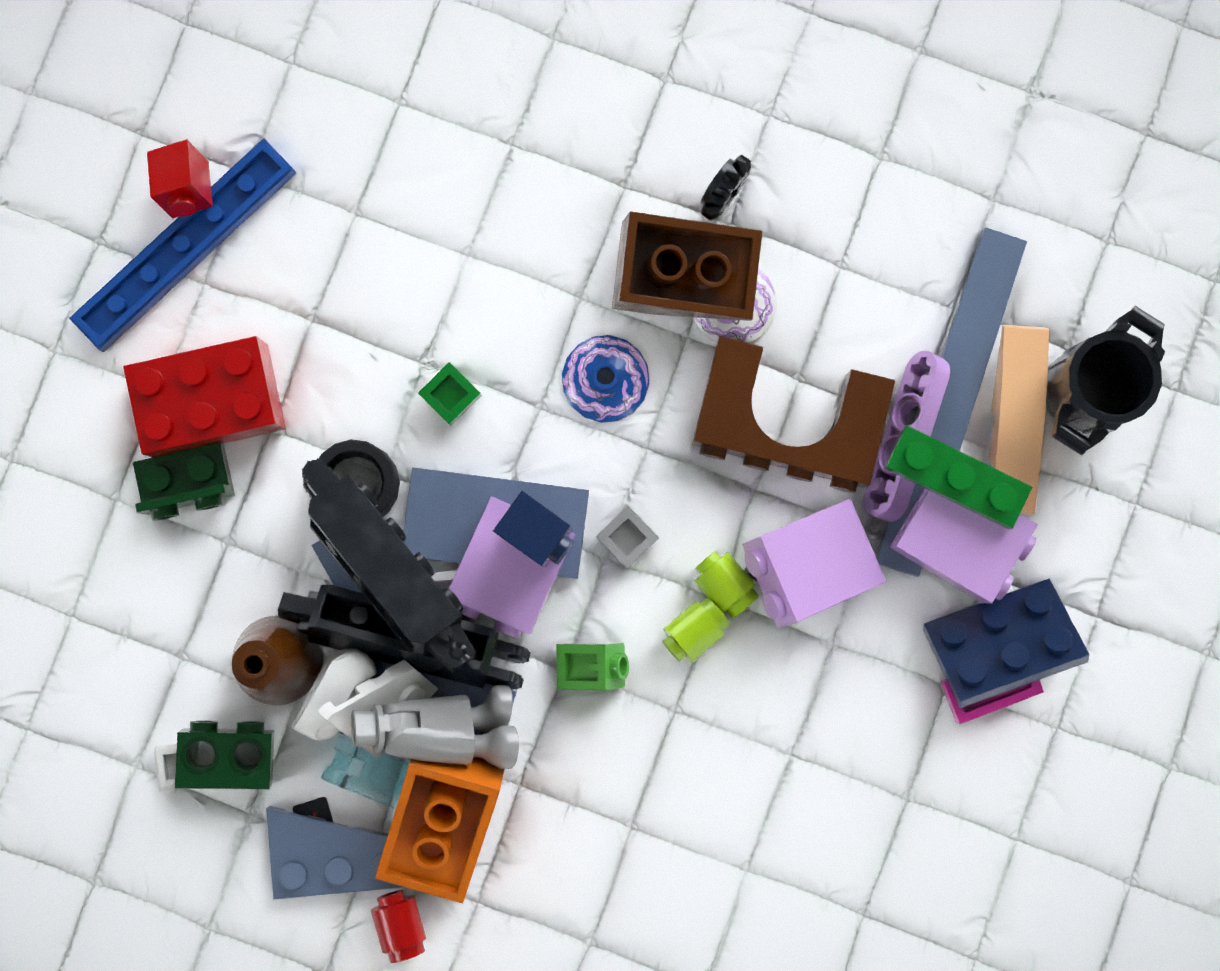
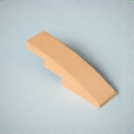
(1020, 406)

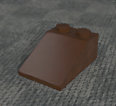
(686, 268)

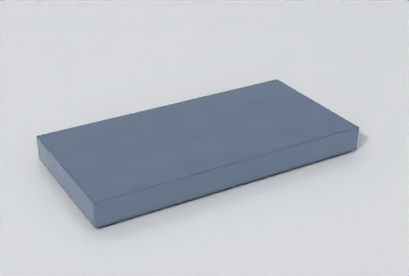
(449, 505)

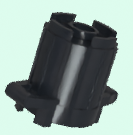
(1105, 381)

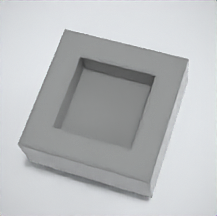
(627, 537)

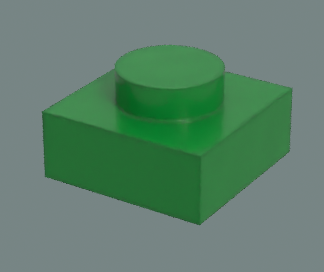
(449, 393)

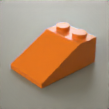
(440, 826)

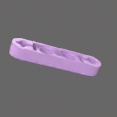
(907, 397)

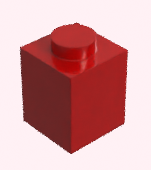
(179, 179)

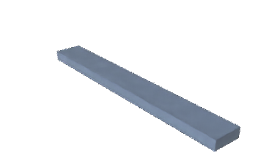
(968, 354)

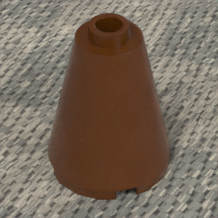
(275, 661)

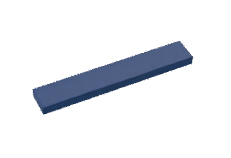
(182, 246)

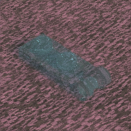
(379, 778)

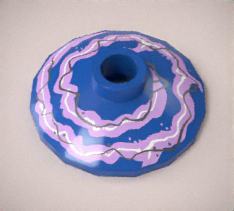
(608, 401)

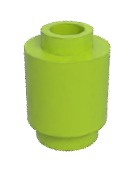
(726, 583)
(695, 630)

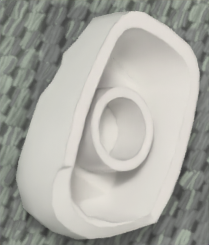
(333, 684)

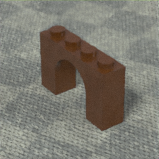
(843, 455)

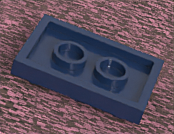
(1005, 643)

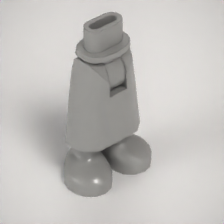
(442, 729)

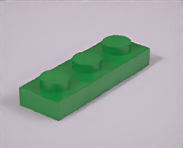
(958, 477)

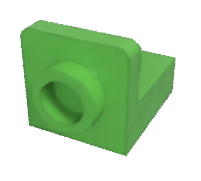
(591, 666)

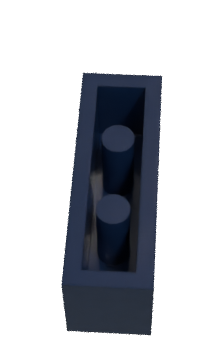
(535, 531)

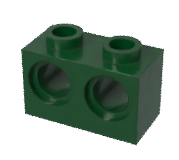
(226, 769)

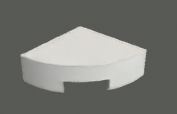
(166, 763)

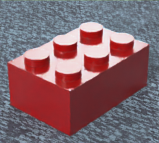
(204, 397)

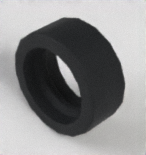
(382, 461)

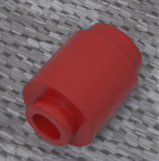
(398, 926)

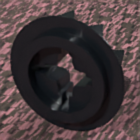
(725, 186)

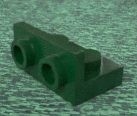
(182, 480)

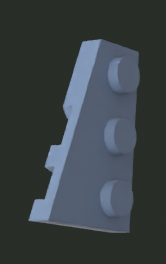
(321, 856)

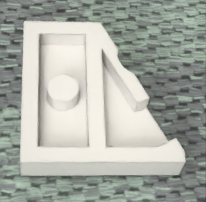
(396, 684)

